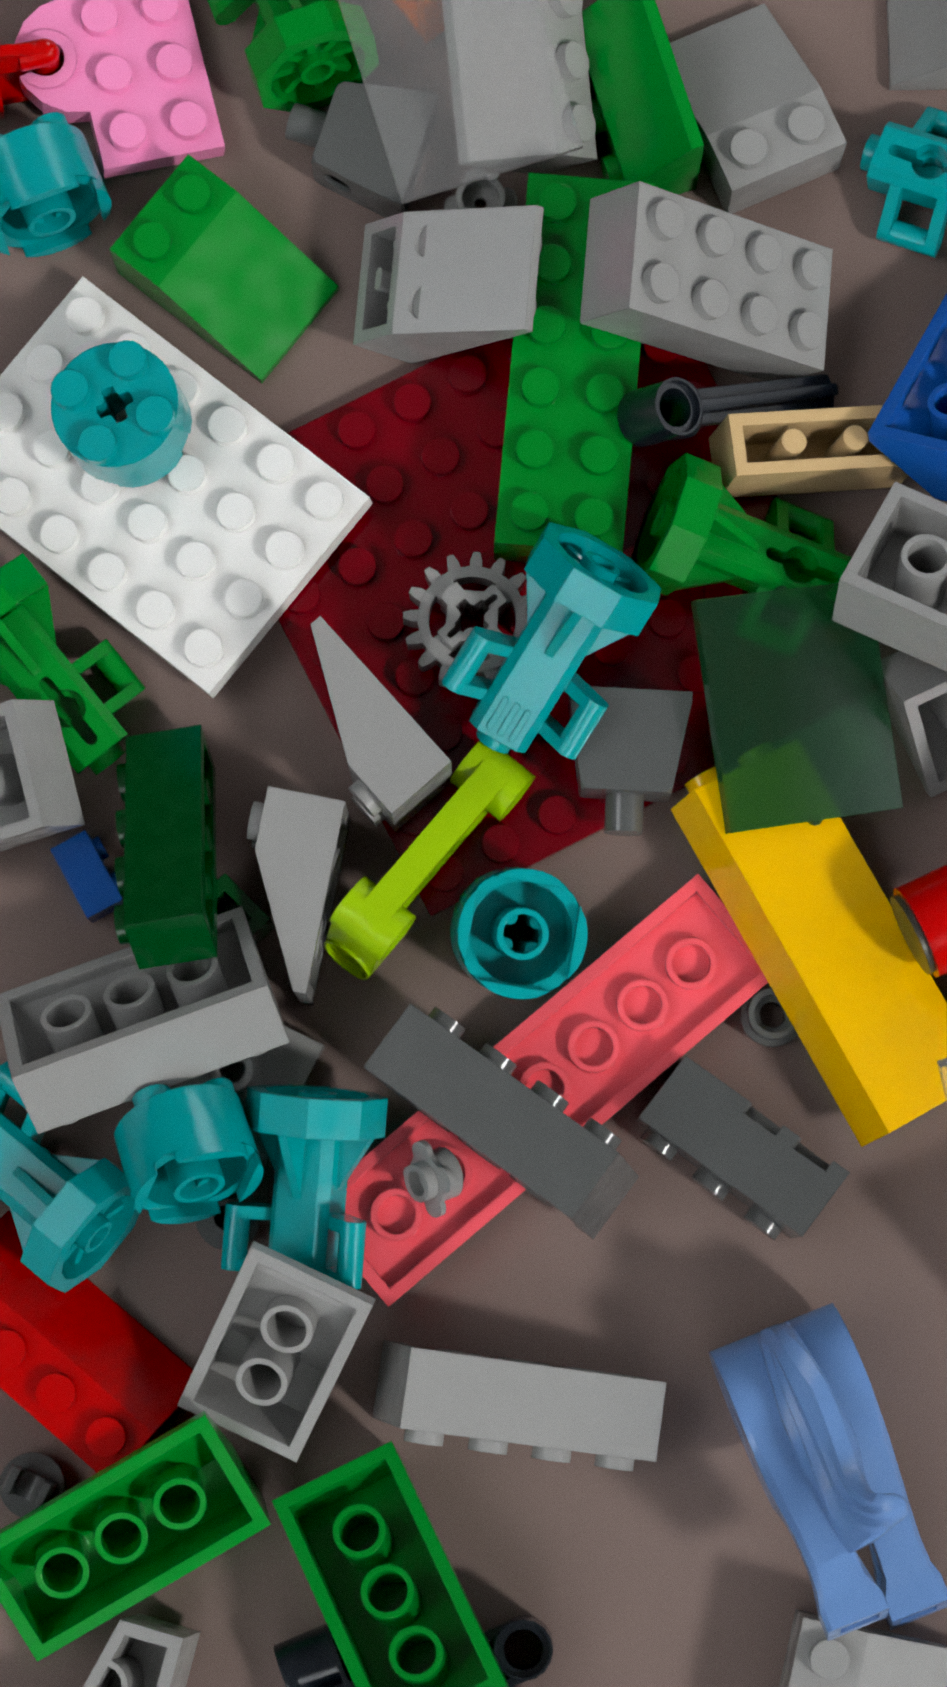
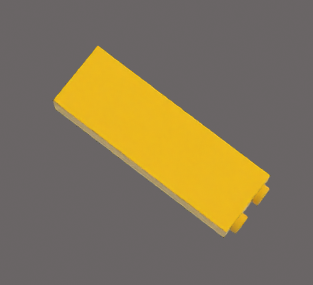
(829, 957)

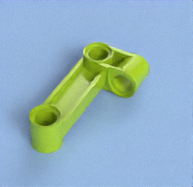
(376, 916)

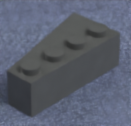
(503, 1118)

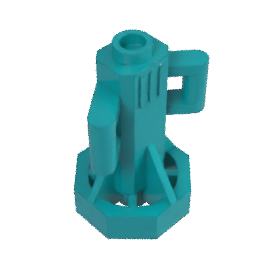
(911, 168)
(576, 603)
(314, 1147)
(63, 1207)

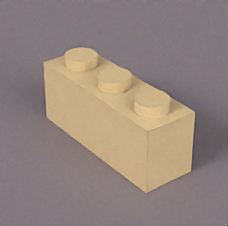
(801, 452)

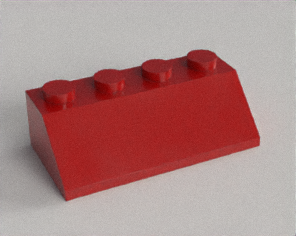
(82, 1362)

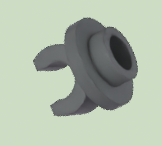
(31, 1482)

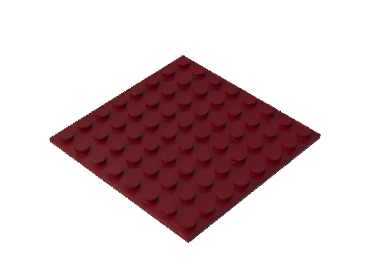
(433, 470)

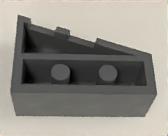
(739, 1151)

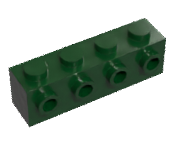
(168, 848)

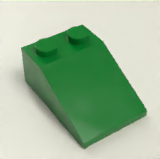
(222, 269)

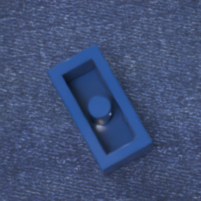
(87, 874)

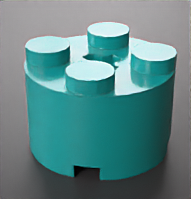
(48, 187)
(102, 385)
(538, 963)
(187, 1150)

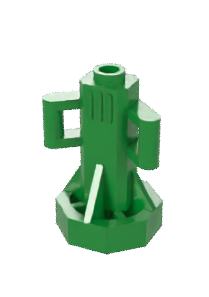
(295, 50)
(703, 537)
(39, 671)

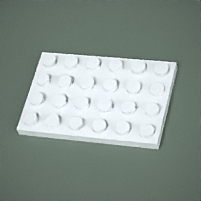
(197, 556)

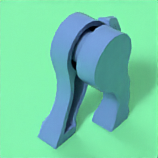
(829, 1469)

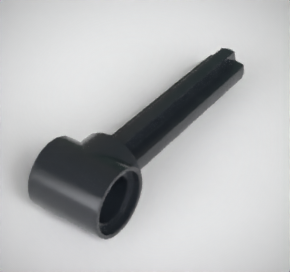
(678, 410)

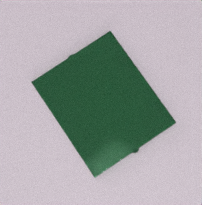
(794, 710)

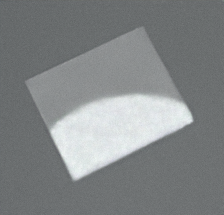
(459, 89)

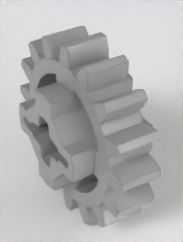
(455, 601)

